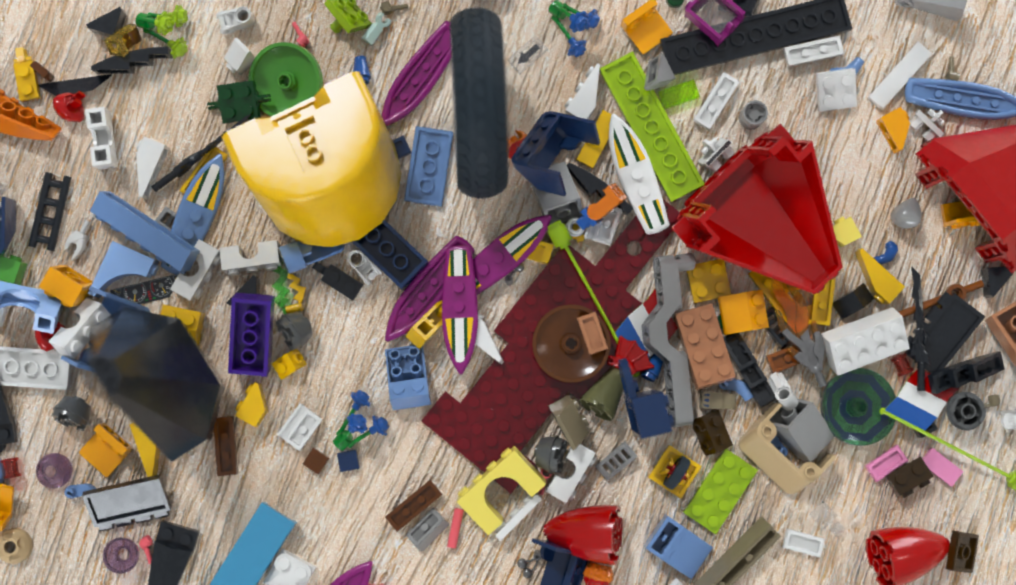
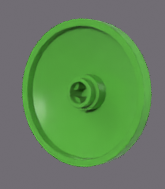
(286, 74)

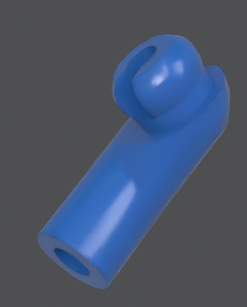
(890, 253)

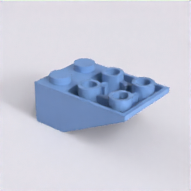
(407, 377)
(678, 546)

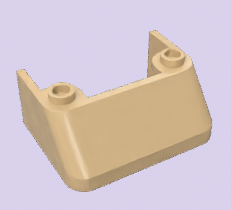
(757, 447)

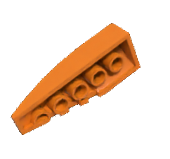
(22, 121)

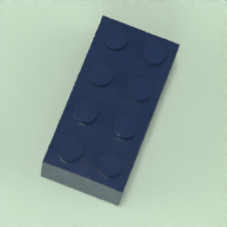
(392, 254)

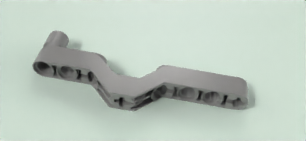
(656, 338)

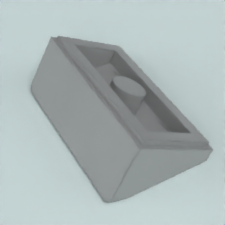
(427, 529)

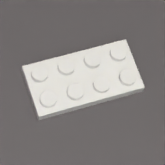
(34, 368)

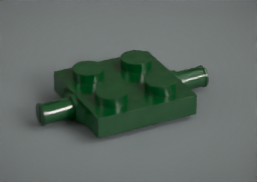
(238, 101)

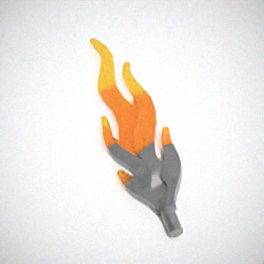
(797, 332)

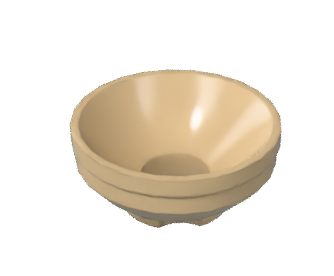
(22, 542)

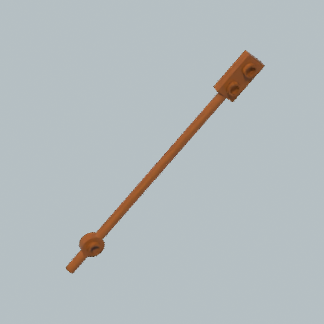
(783, 359)

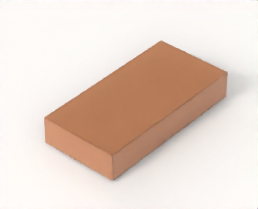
(592, 333)

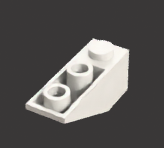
(585, 100)

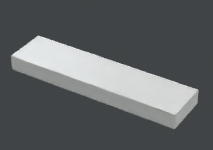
(899, 75)

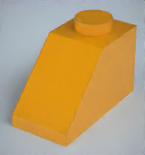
(895, 128)

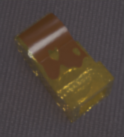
(124, 40)

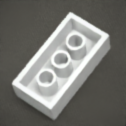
(865, 341)

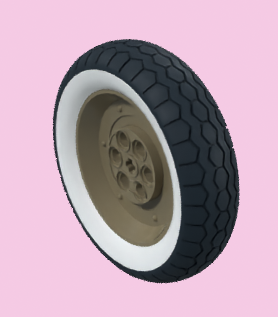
(479, 102)

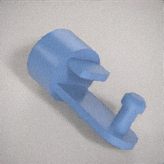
(298, 255)

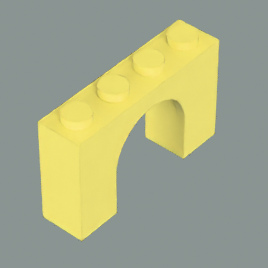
(511, 465)

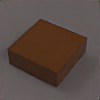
(42, 71)
(316, 460)

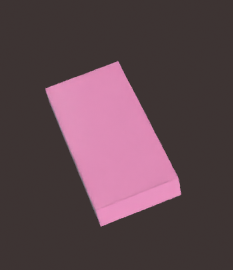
(886, 463)
(942, 467)

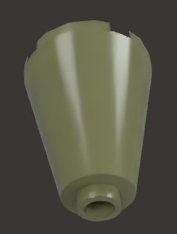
(604, 395)

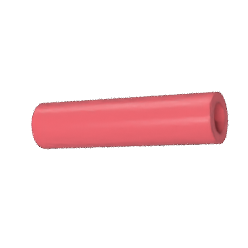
(455, 528)

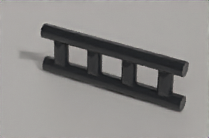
(54, 222)

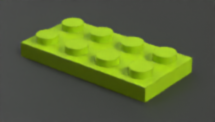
(720, 491)

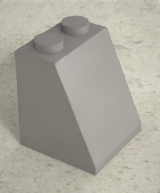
(558, 206)
(802, 430)

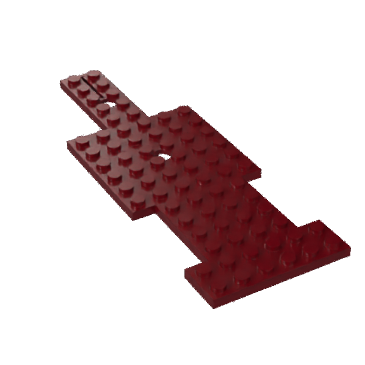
(515, 396)

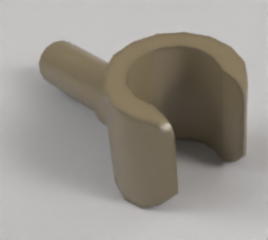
(388, 9)
(951, 75)
(994, 400)

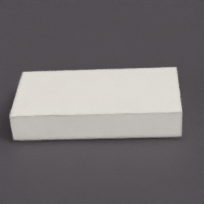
(803, 543)

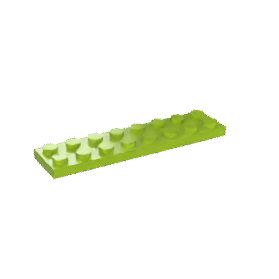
(652, 126)

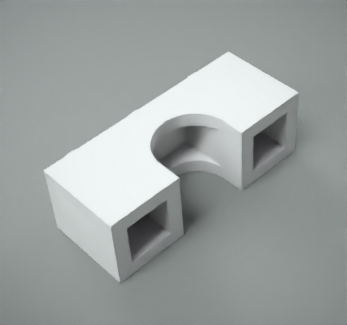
(103, 150)
(267, 257)
(192, 286)
(73, 340)
(565, 487)

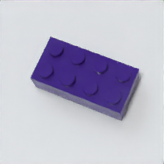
(251, 334)

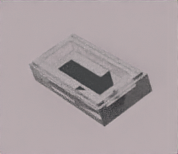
(527, 54)

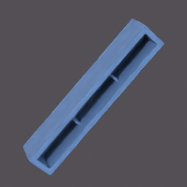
(144, 231)

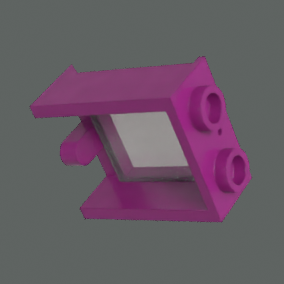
(715, 17)

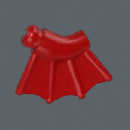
(635, 356)

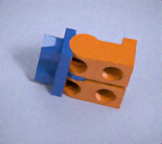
(595, 212)

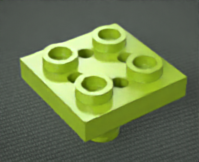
(347, 16)

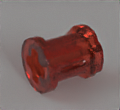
(901, 364)
(11, 468)

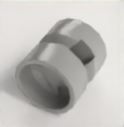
(753, 115)

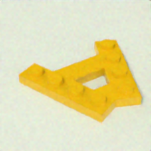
(821, 302)

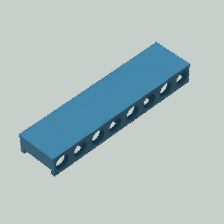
(255, 548)

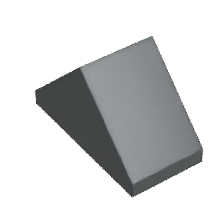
(658, 73)

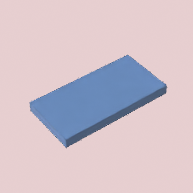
(428, 166)

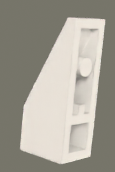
(149, 162)
(485, 340)

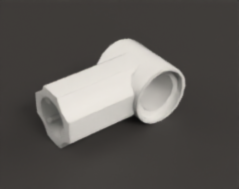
(783, 391)

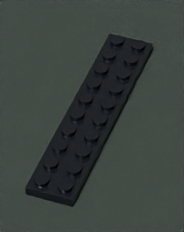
(758, 35)

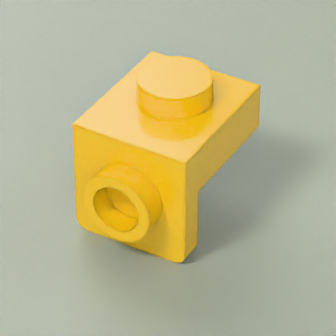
(289, 363)

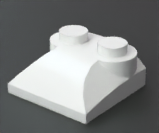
(289, 570)

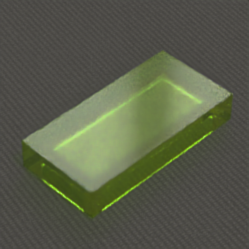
(678, 94)

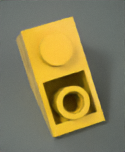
(254, 405)

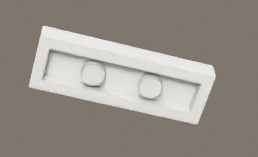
(813, 51)
(716, 101)
(517, 515)

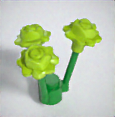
(164, 24)

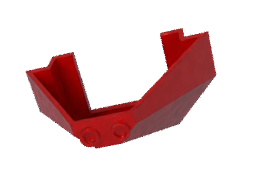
(983, 175)
(766, 213)

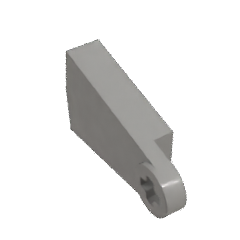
(945, 8)

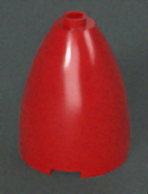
(588, 532)
(904, 553)

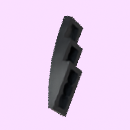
(134, 58)
(593, 184)
(749, 370)
(965, 372)

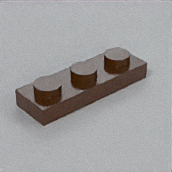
(225, 446)
(413, 505)

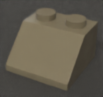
(569, 420)

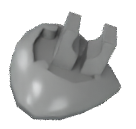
(907, 214)

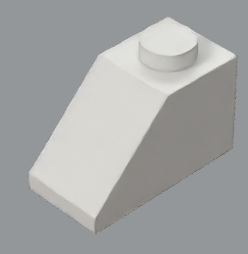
(238, 57)

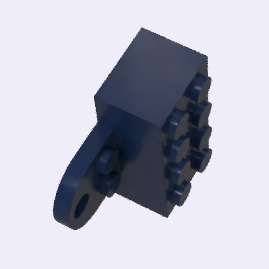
(645, 409)

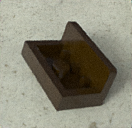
(711, 433)
(910, 476)

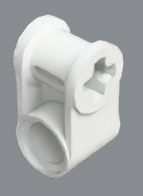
(231, 19)
(364, 267)

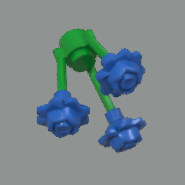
(579, 22)
(357, 423)

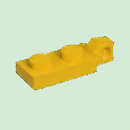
(25, 76)

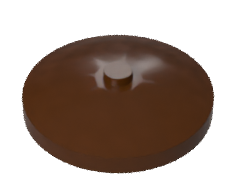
(561, 346)

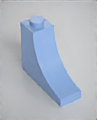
(122, 262)

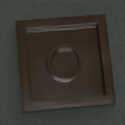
(962, 551)

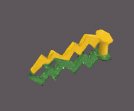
(280, 300)

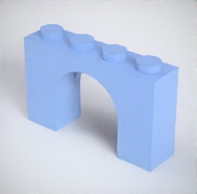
(46, 308)

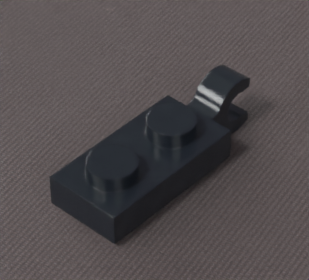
(339, 280)

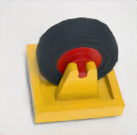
(674, 471)

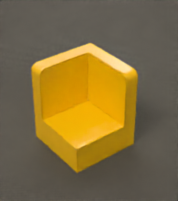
(541, 253)

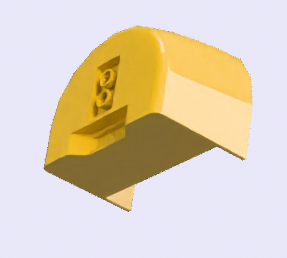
(322, 165)

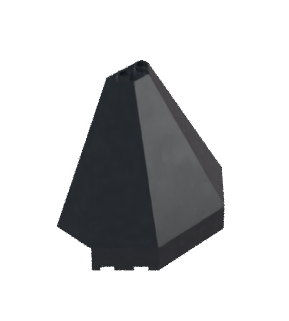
(157, 378)

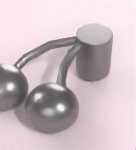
(508, 279)
(522, 563)

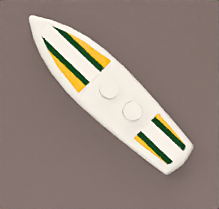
(637, 176)

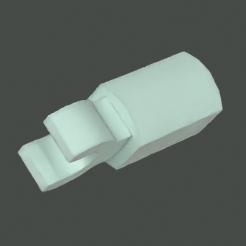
(375, 29)

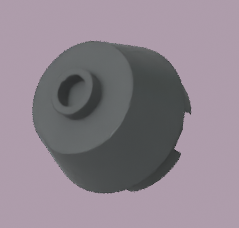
(295, 329)
(966, 411)
(72, 412)
(550, 453)

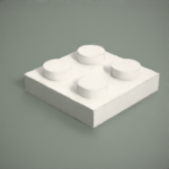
(836, 89)

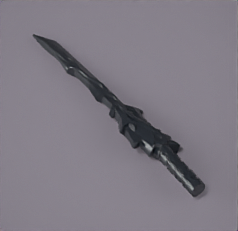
(185, 165)
(920, 339)

